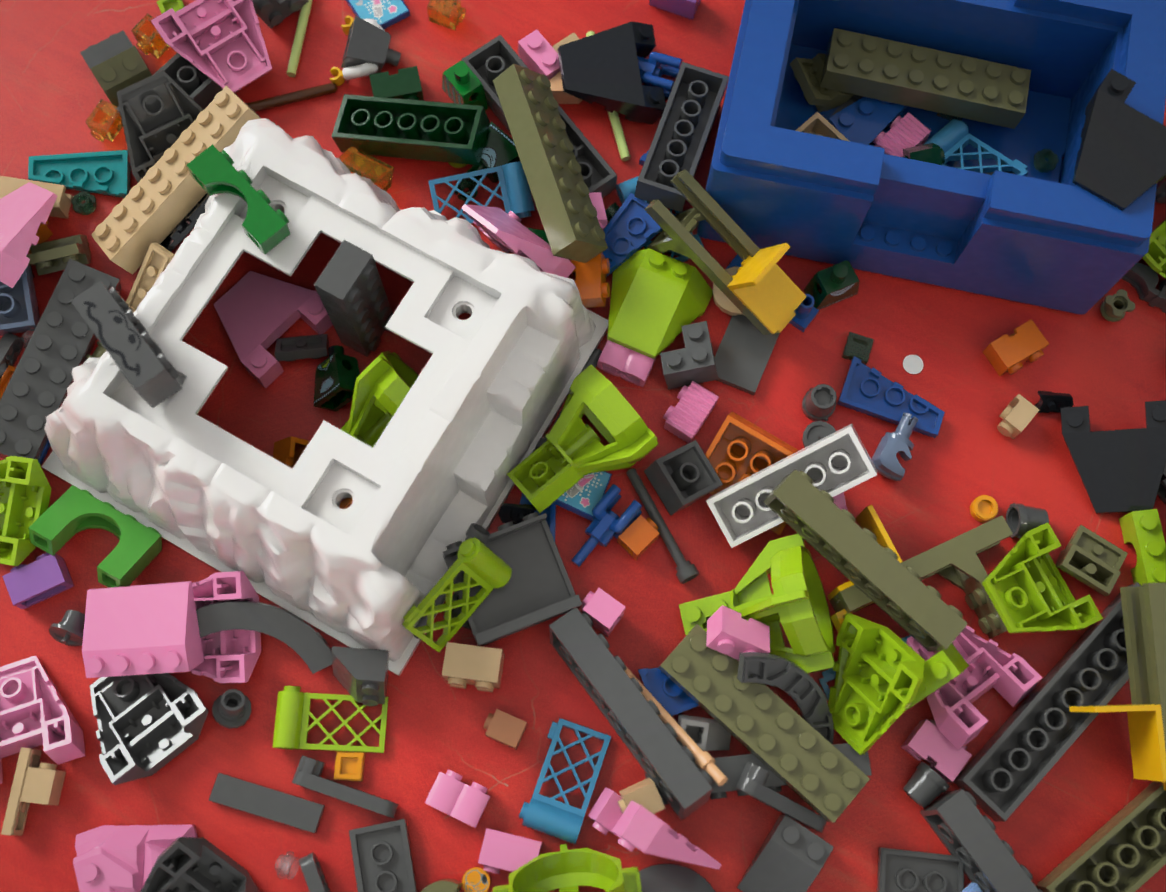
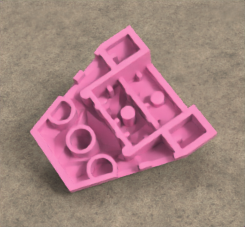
(122, 855)

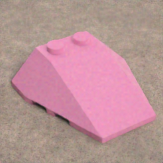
(218, 40)
(233, 652)

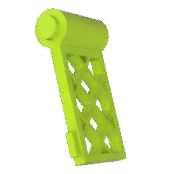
(477, 563)
(293, 722)

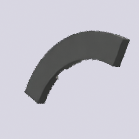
(271, 621)
(797, 683)

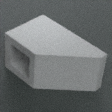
(705, 732)

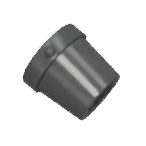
(819, 402)
(1024, 518)
(925, 785)

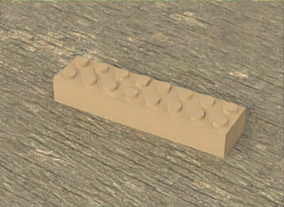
(168, 188)

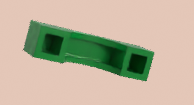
(216, 175)

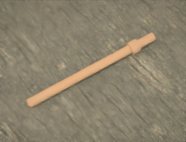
(702, 758)

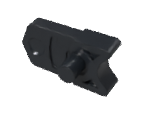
(1053, 401)
(515, 512)

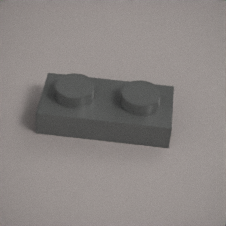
(302, 347)

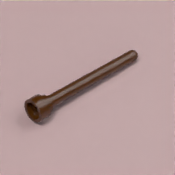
(293, 97)

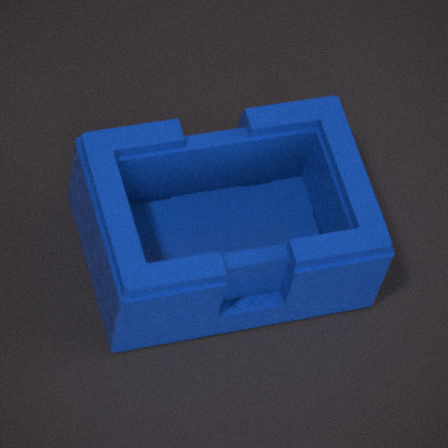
(930, 222)

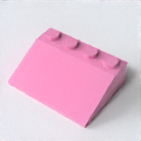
(141, 630)

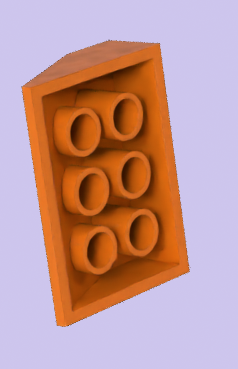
(743, 450)

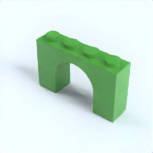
(81, 511)

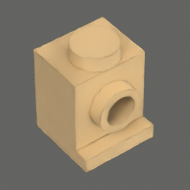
(1016, 416)

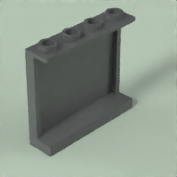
(537, 586)

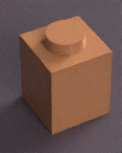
(505, 728)

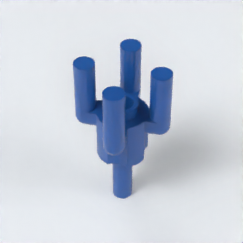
(653, 68)
(606, 523)

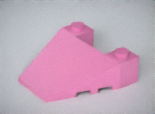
(19, 221)
(512, 236)
(259, 312)
(987, 669)
(36, 714)
(645, 831)

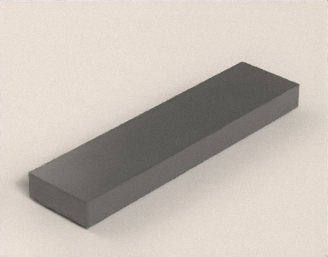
(267, 802)

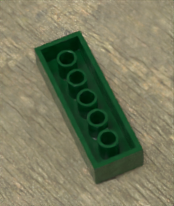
(412, 129)

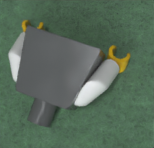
(364, 51)

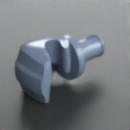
(893, 443)

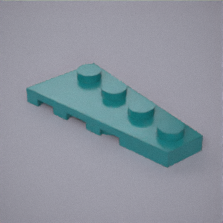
(91, 171)

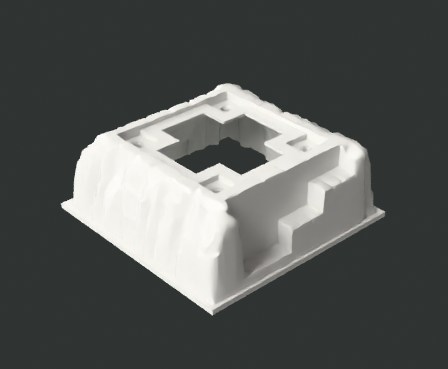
(432, 470)

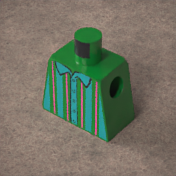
(462, 83)

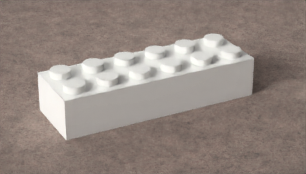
(832, 463)

